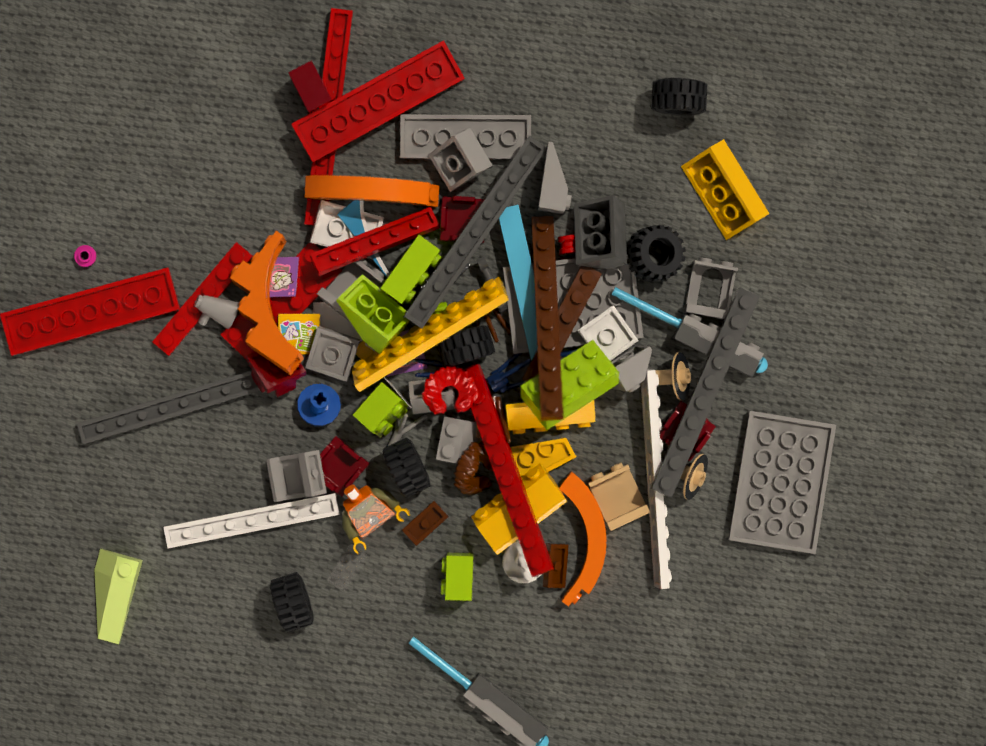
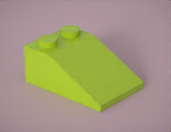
(372, 313)

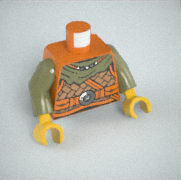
(367, 510)

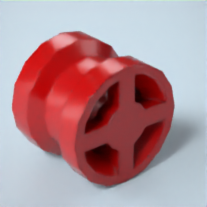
(567, 244)

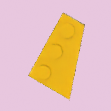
(547, 453)

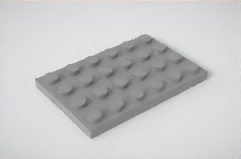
(598, 302)
(782, 482)

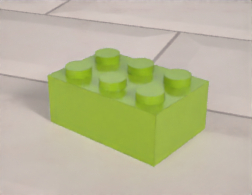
(412, 270)

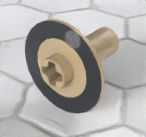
(678, 376)
(694, 476)

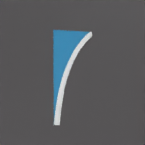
(354, 219)

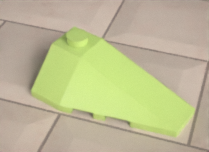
(114, 589)

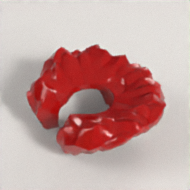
(449, 377)

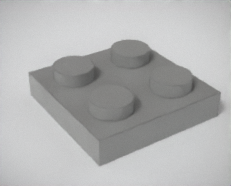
(332, 353)

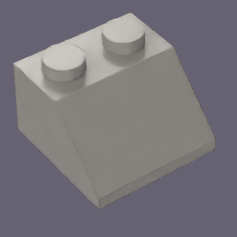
(460, 159)
(632, 367)
(456, 438)

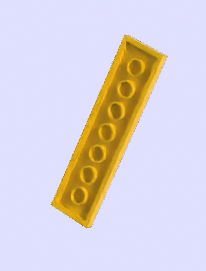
(436, 329)

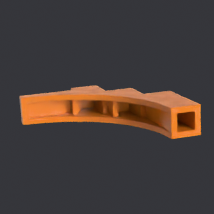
(256, 307)

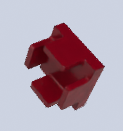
(456, 214)
(270, 377)
(670, 425)
(341, 465)

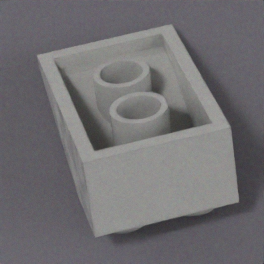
(554, 187)

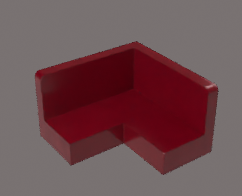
(310, 86)

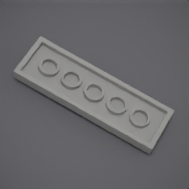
(498, 134)

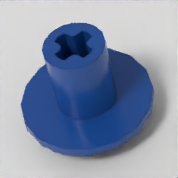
(318, 404)

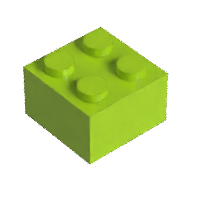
(381, 410)
(458, 576)

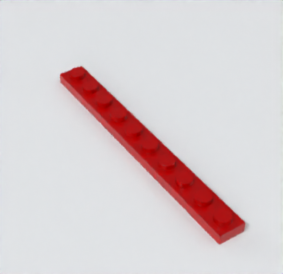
(334, 80)
(508, 477)

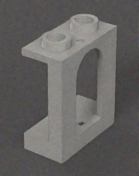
(728, 273)

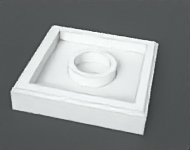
(609, 333)

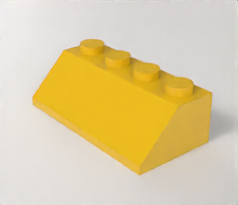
(725, 189)
(522, 418)
(494, 519)

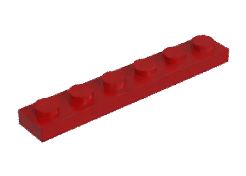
(374, 241)
(212, 286)

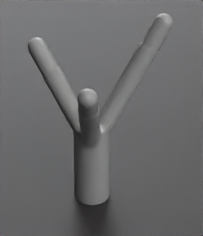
(399, 431)

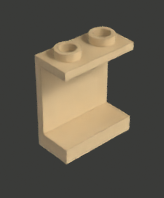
(618, 496)

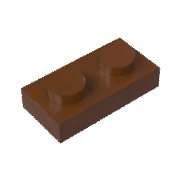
(425, 523)
(559, 556)

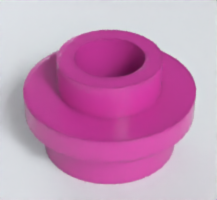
(91, 259)

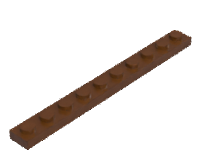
(547, 319)

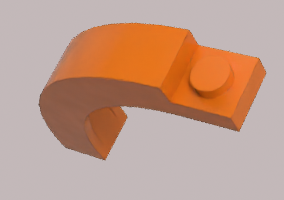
(371, 189)
(596, 537)

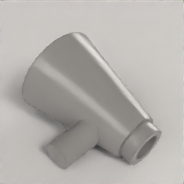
(218, 309)

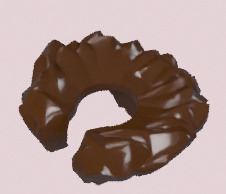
(467, 468)

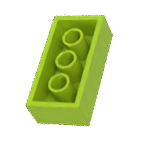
(585, 377)

